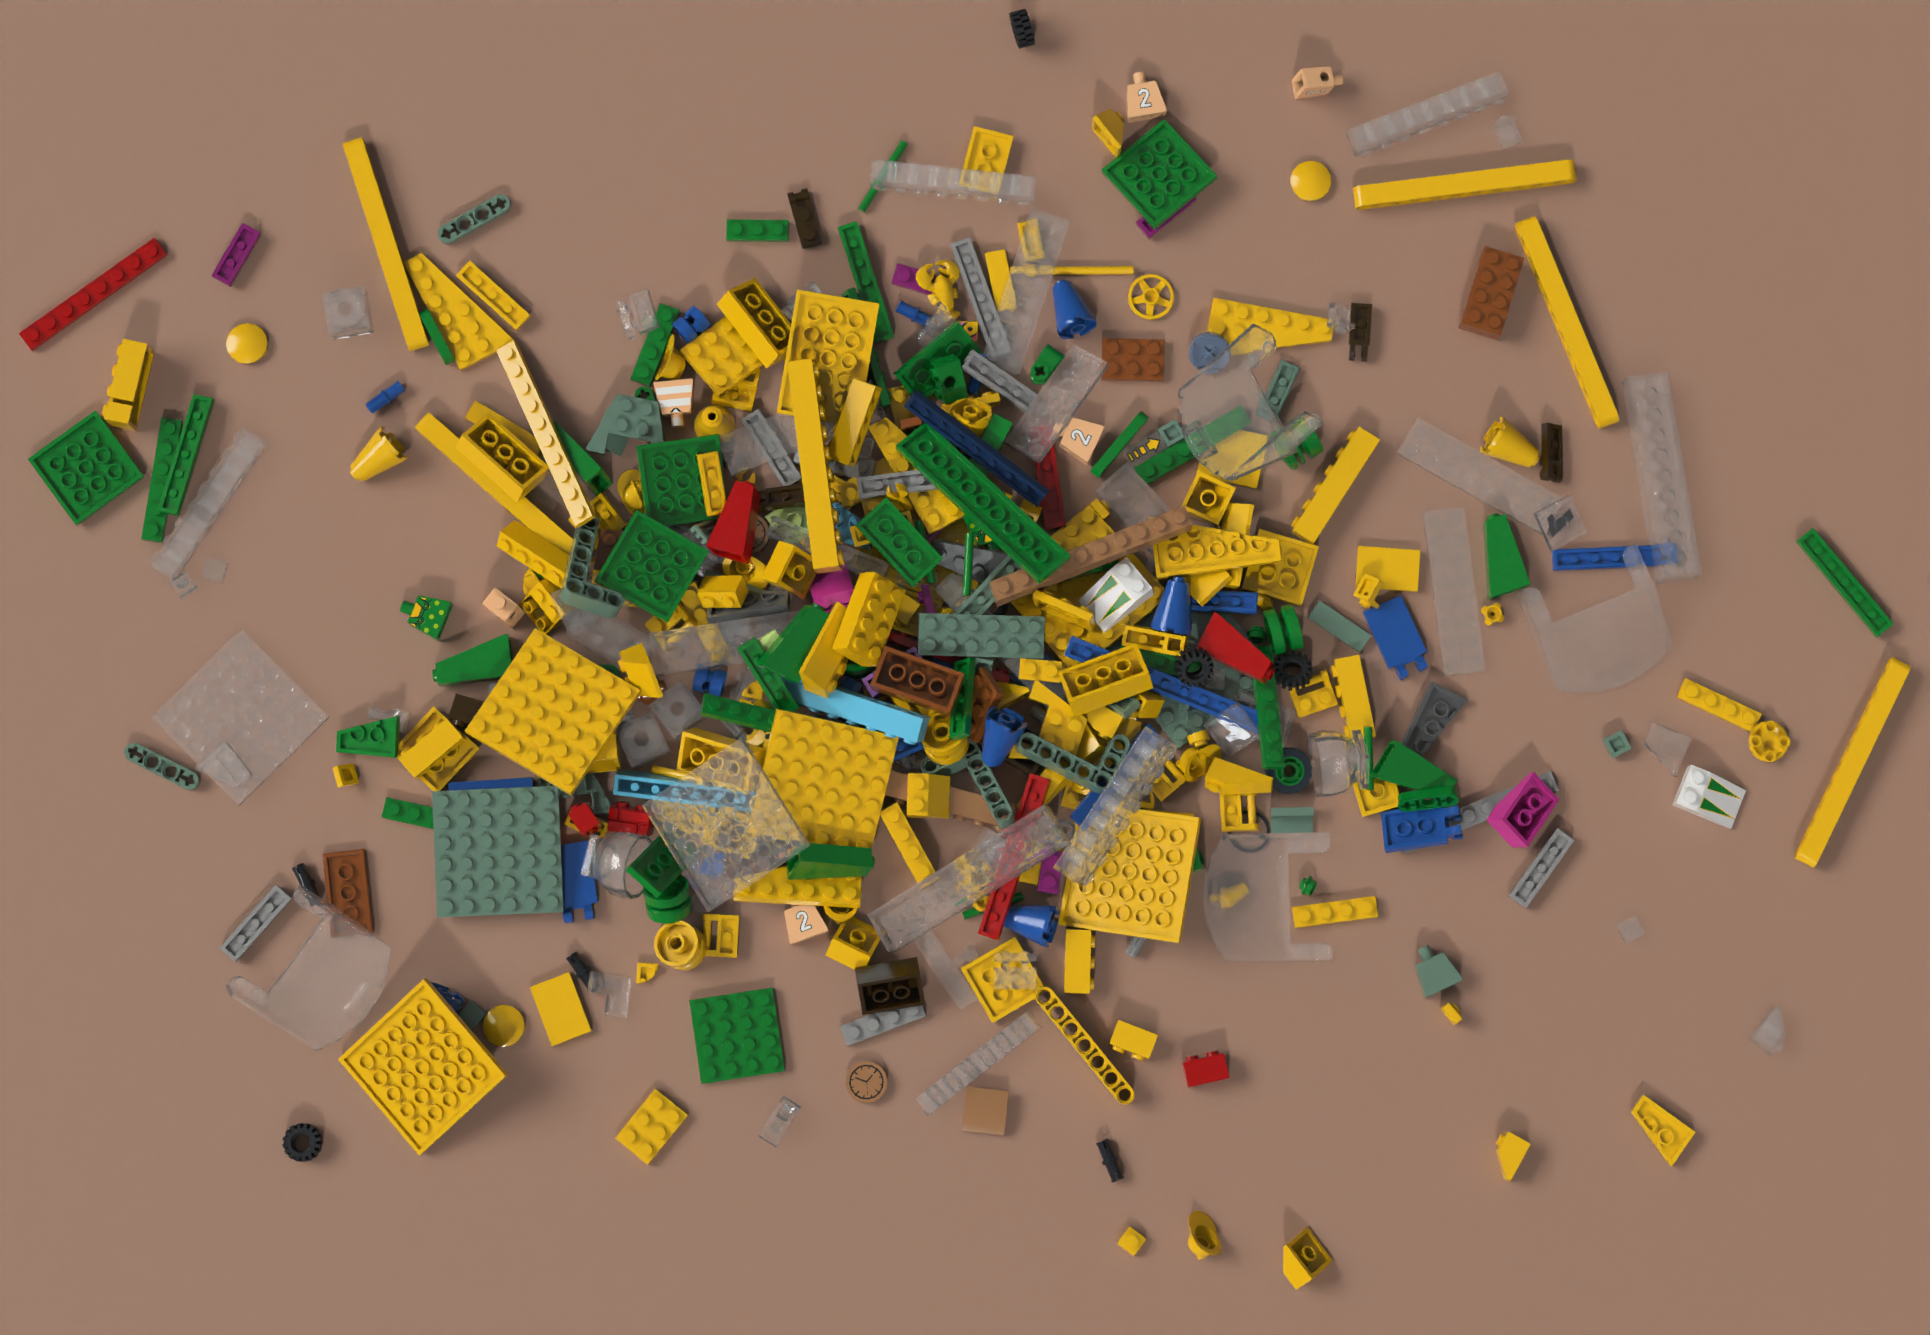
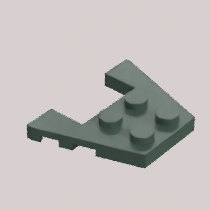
(628, 418)
(587, 786)

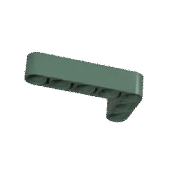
(575, 589)
(1074, 762)
(980, 777)

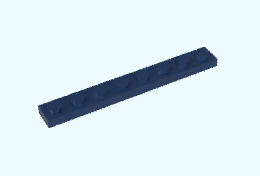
(976, 448)

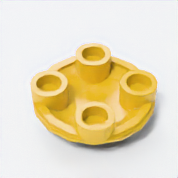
(1310, 180)
(246, 343)
(1768, 741)
(503, 1025)

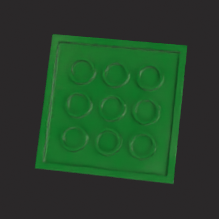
(1159, 174)
(86, 468)
(673, 481)
(652, 566)
(737, 1035)

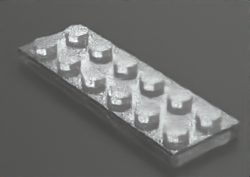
(1056, 403)

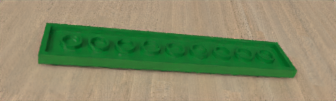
(983, 502)

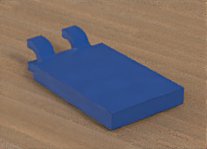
(1396, 636)
(1419, 828)
(577, 889)

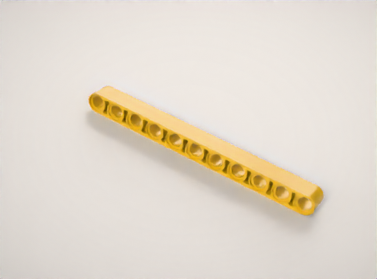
(1464, 184)
(385, 244)
(1566, 322)
(523, 510)
(1852, 762)

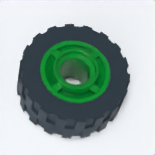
(1300, 775)

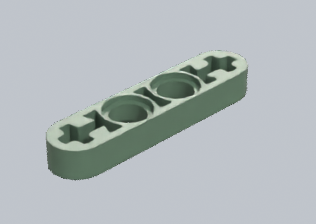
(472, 216)
(161, 768)

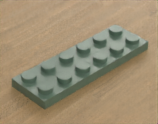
(981, 635)

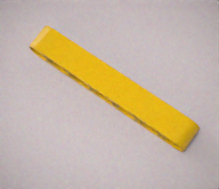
(1093, 1049)

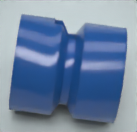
(684, 327)
(710, 680)

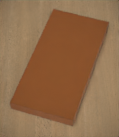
(349, 885)

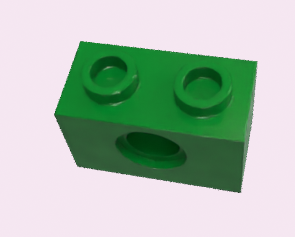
(956, 387)

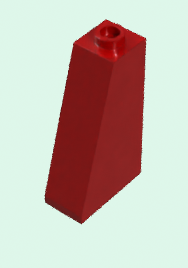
(736, 525)
(1234, 650)

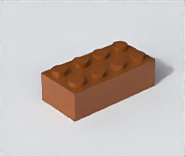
(1491, 293)
(917, 681)

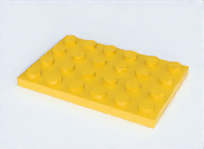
(837, 337)

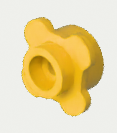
(1495, 608)

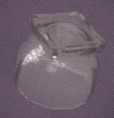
(1340, 762)
(610, 857)

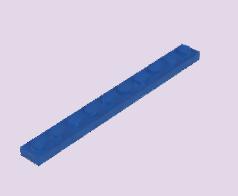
(1163, 683)

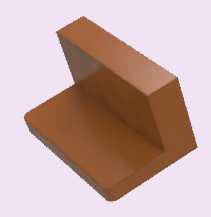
(909, 425)

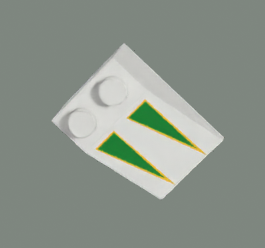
(1116, 594)
(1709, 796)

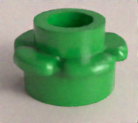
(1256, 634)
(1308, 886)

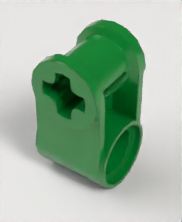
(1046, 362)

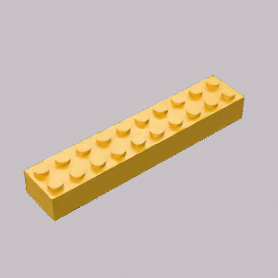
(814, 465)

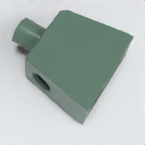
(1435, 972)

